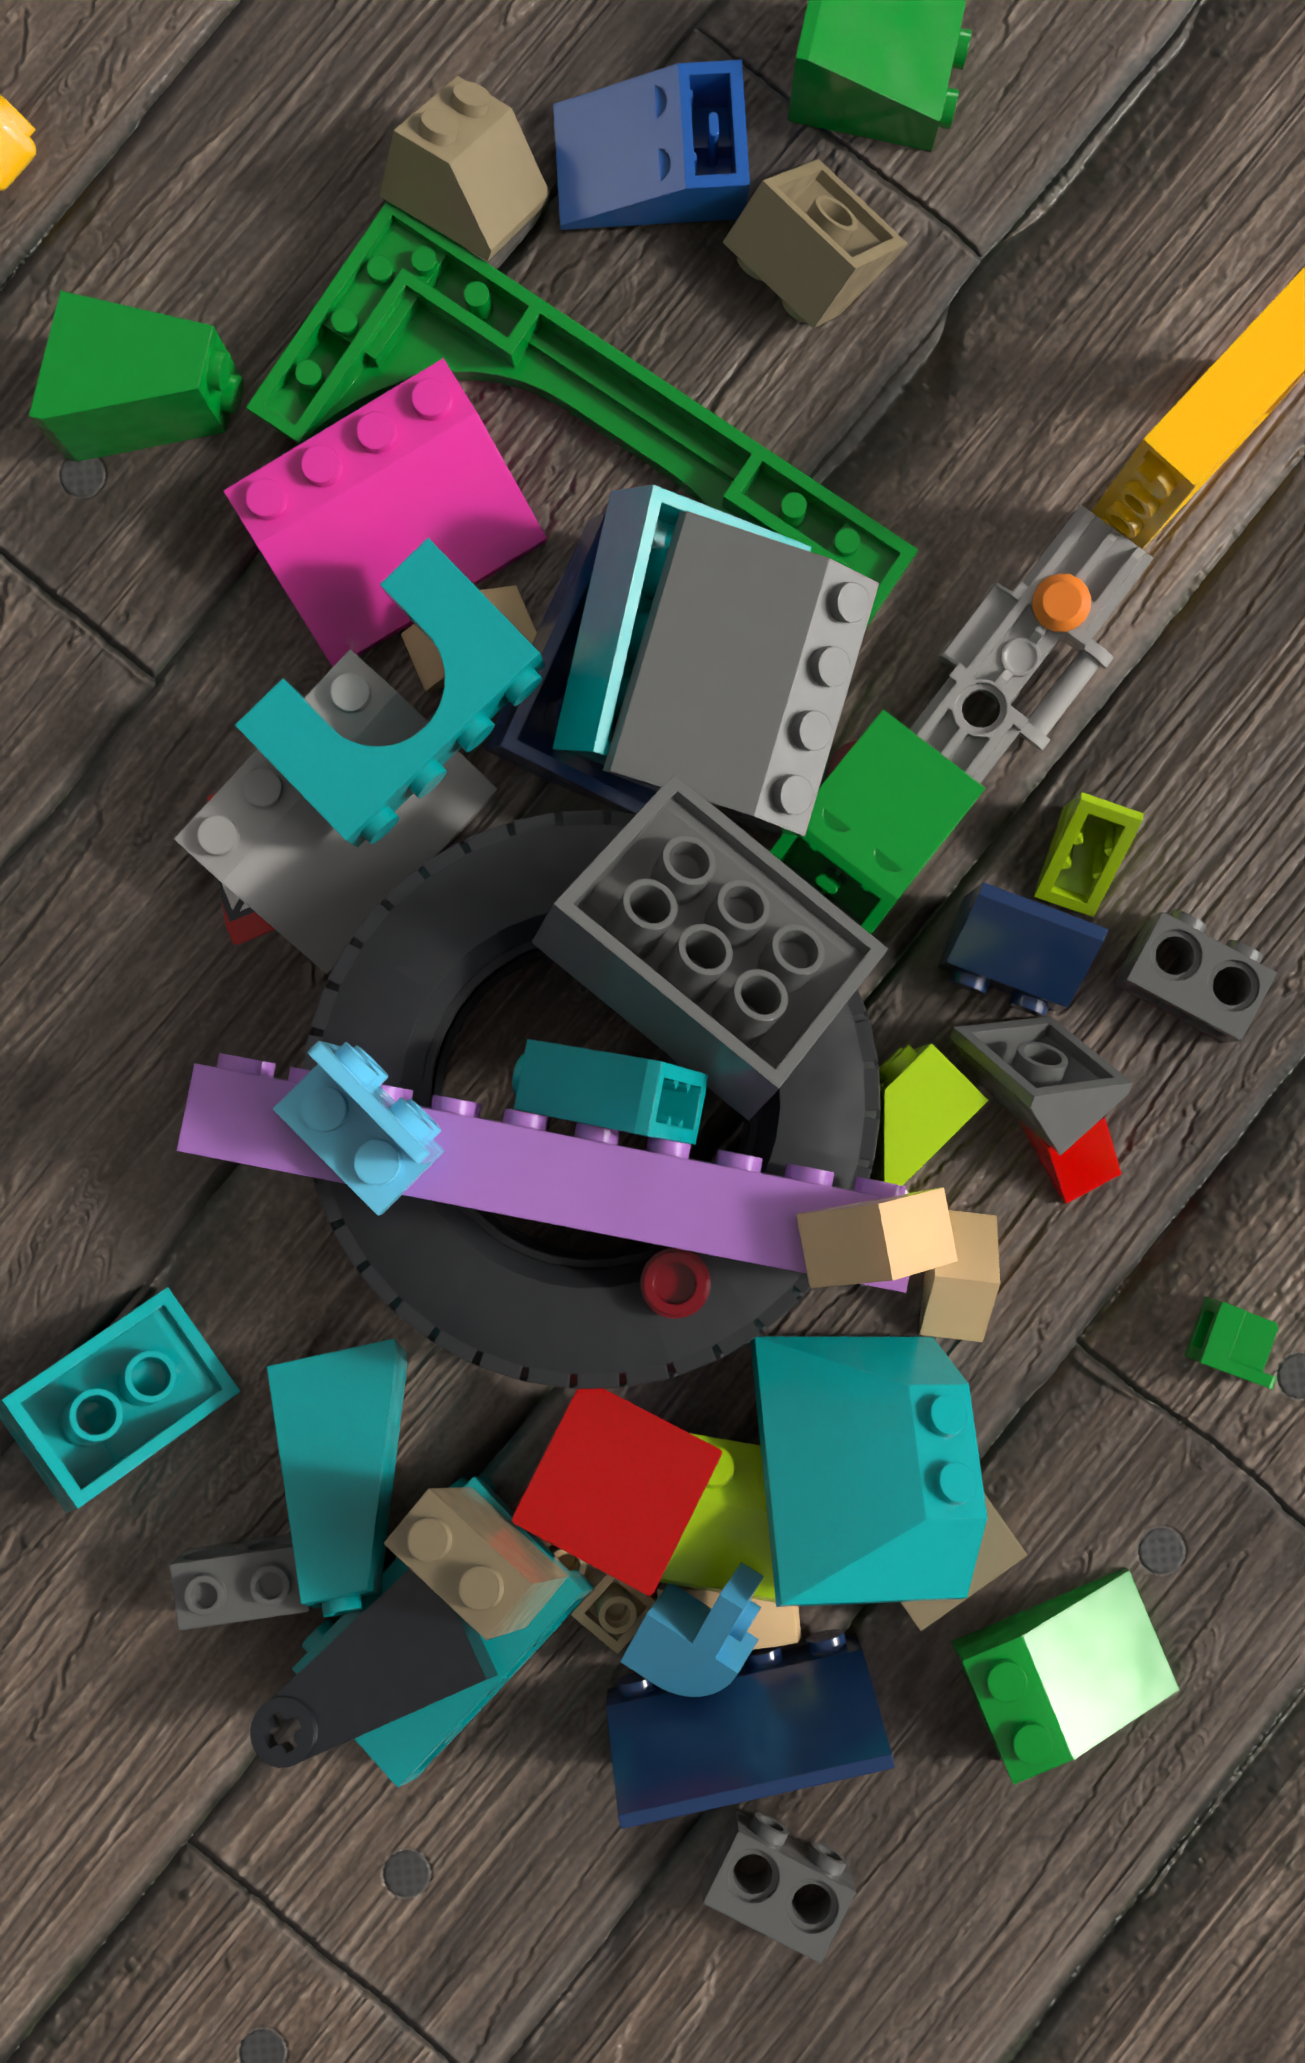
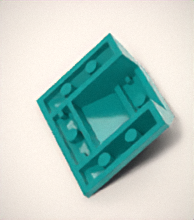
(867, 1470)

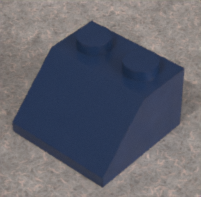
(1019, 949)

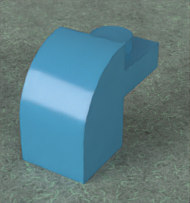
(693, 1646)

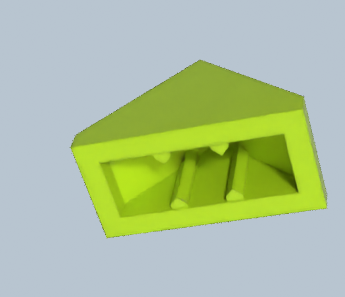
(1086, 852)

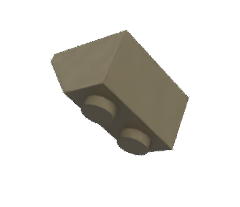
(465, 169)
(812, 242)

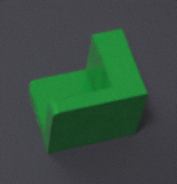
(1233, 1341)

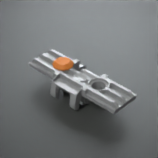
(1012, 632)

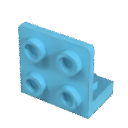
(358, 1127)

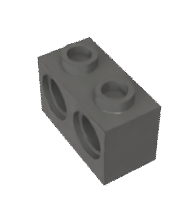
(1190, 991)
(236, 1582)
(767, 1898)

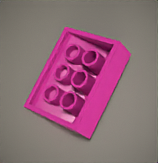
(370, 493)

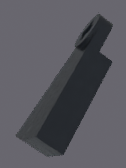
(381, 1668)

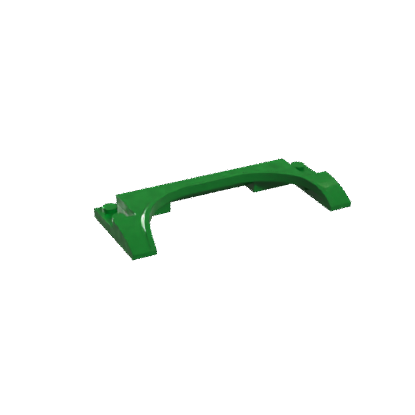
(425, 298)

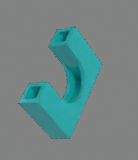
(483, 668)

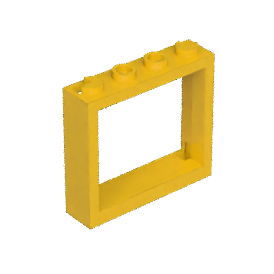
(1210, 420)

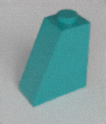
(610, 1090)

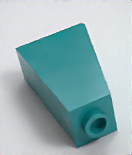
(338, 1462)

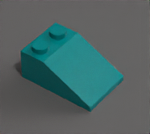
(116, 1400)

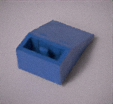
(655, 149)

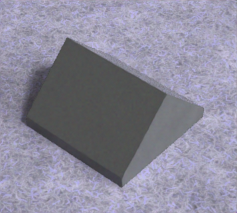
(1042, 1076)

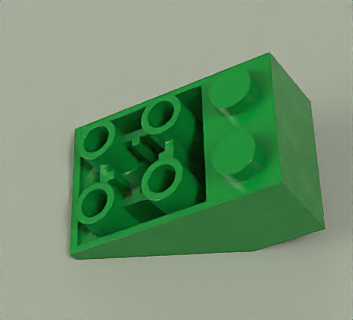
(879, 821)

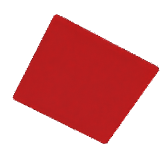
(617, 1487)

